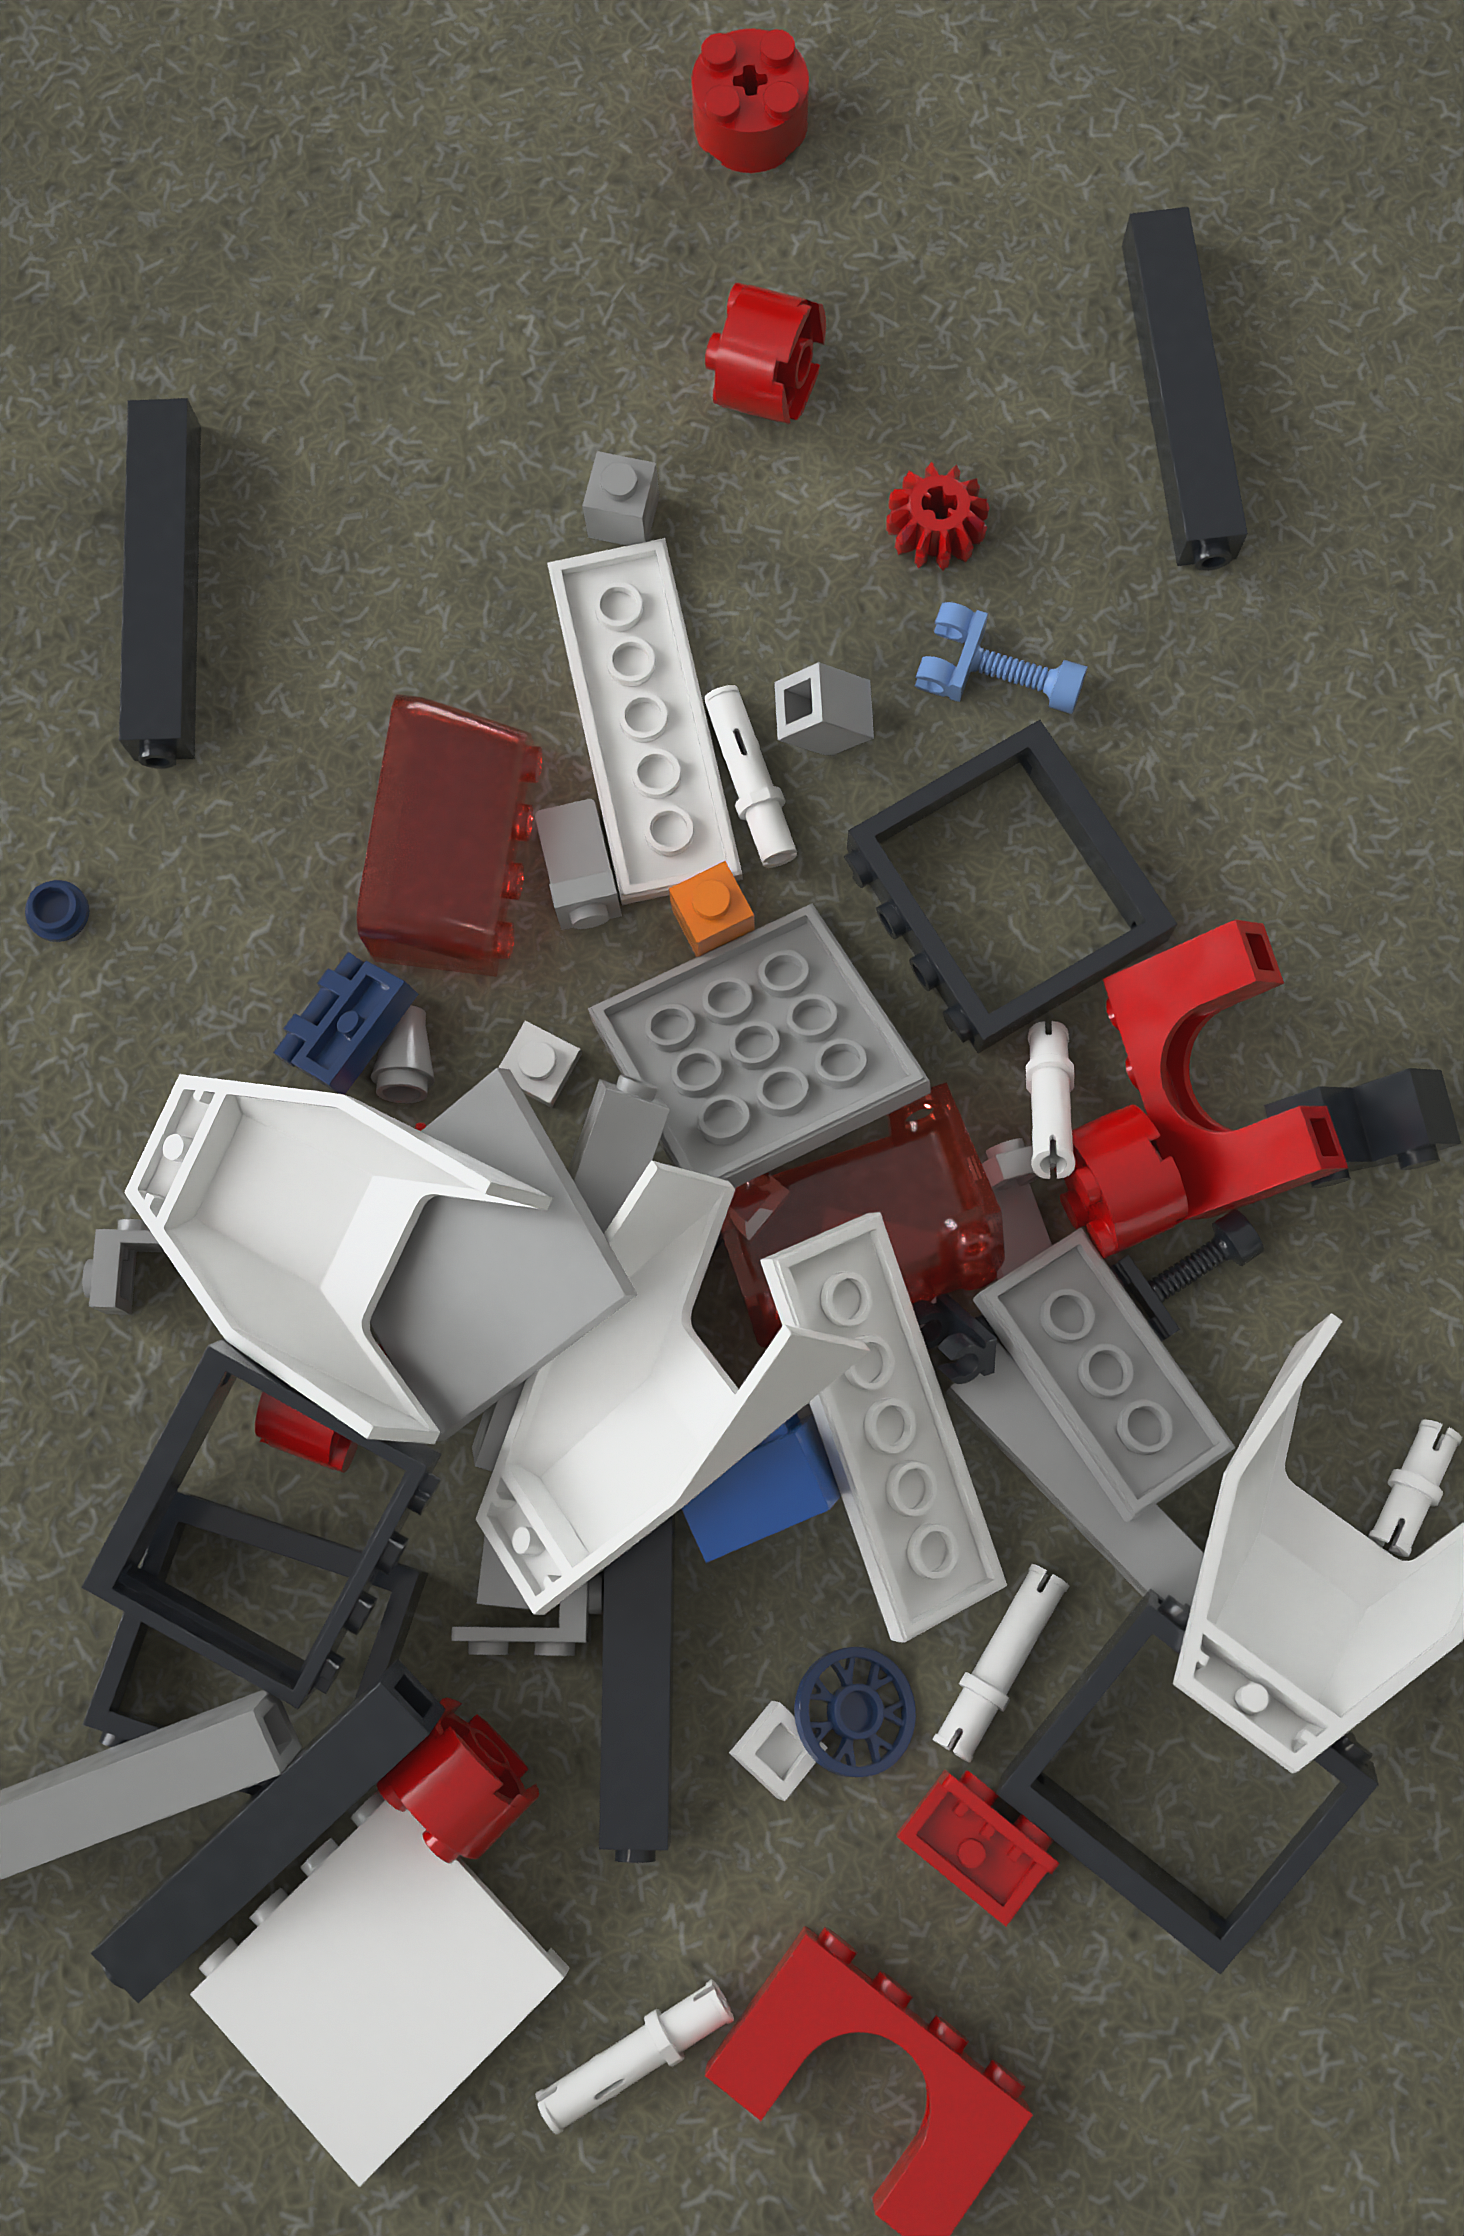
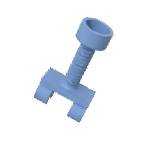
(965, 626)

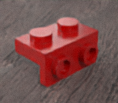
(977, 1846)

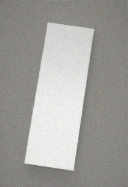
(643, 718)
(888, 1429)

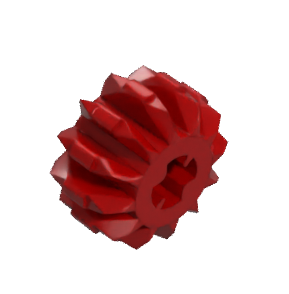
(915, 522)

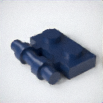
(345, 1022)

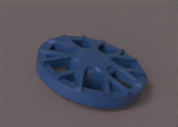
(855, 1712)

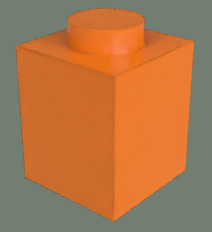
(711, 909)

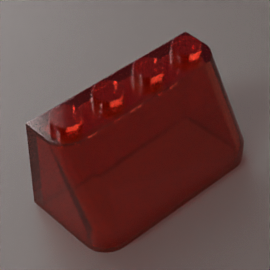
(446, 839)

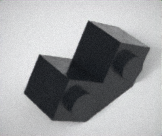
(1384, 1120)

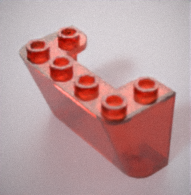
(918, 1178)

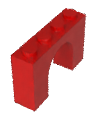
(1159, 1015)
(969, 2109)

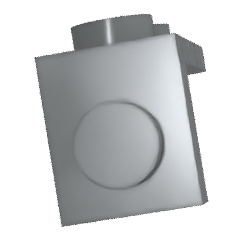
(577, 865)
(1010, 1178)
(111, 1272)
(573, 1626)

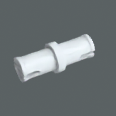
(1415, 1487)

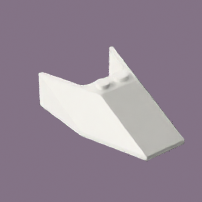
(291, 1225)
(639, 1405)
(1298, 1611)

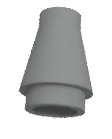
(404, 1061)

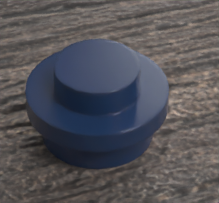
(57, 910)

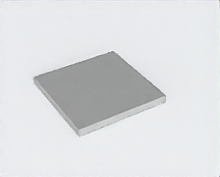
(761, 1049)
(490, 1285)

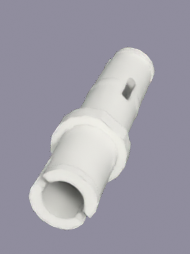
(758, 799)
(1050, 1083)
(1000, 1663)
(635, 2056)

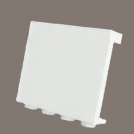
(375, 1986)

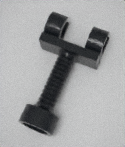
(1232, 1240)
(962, 1338)

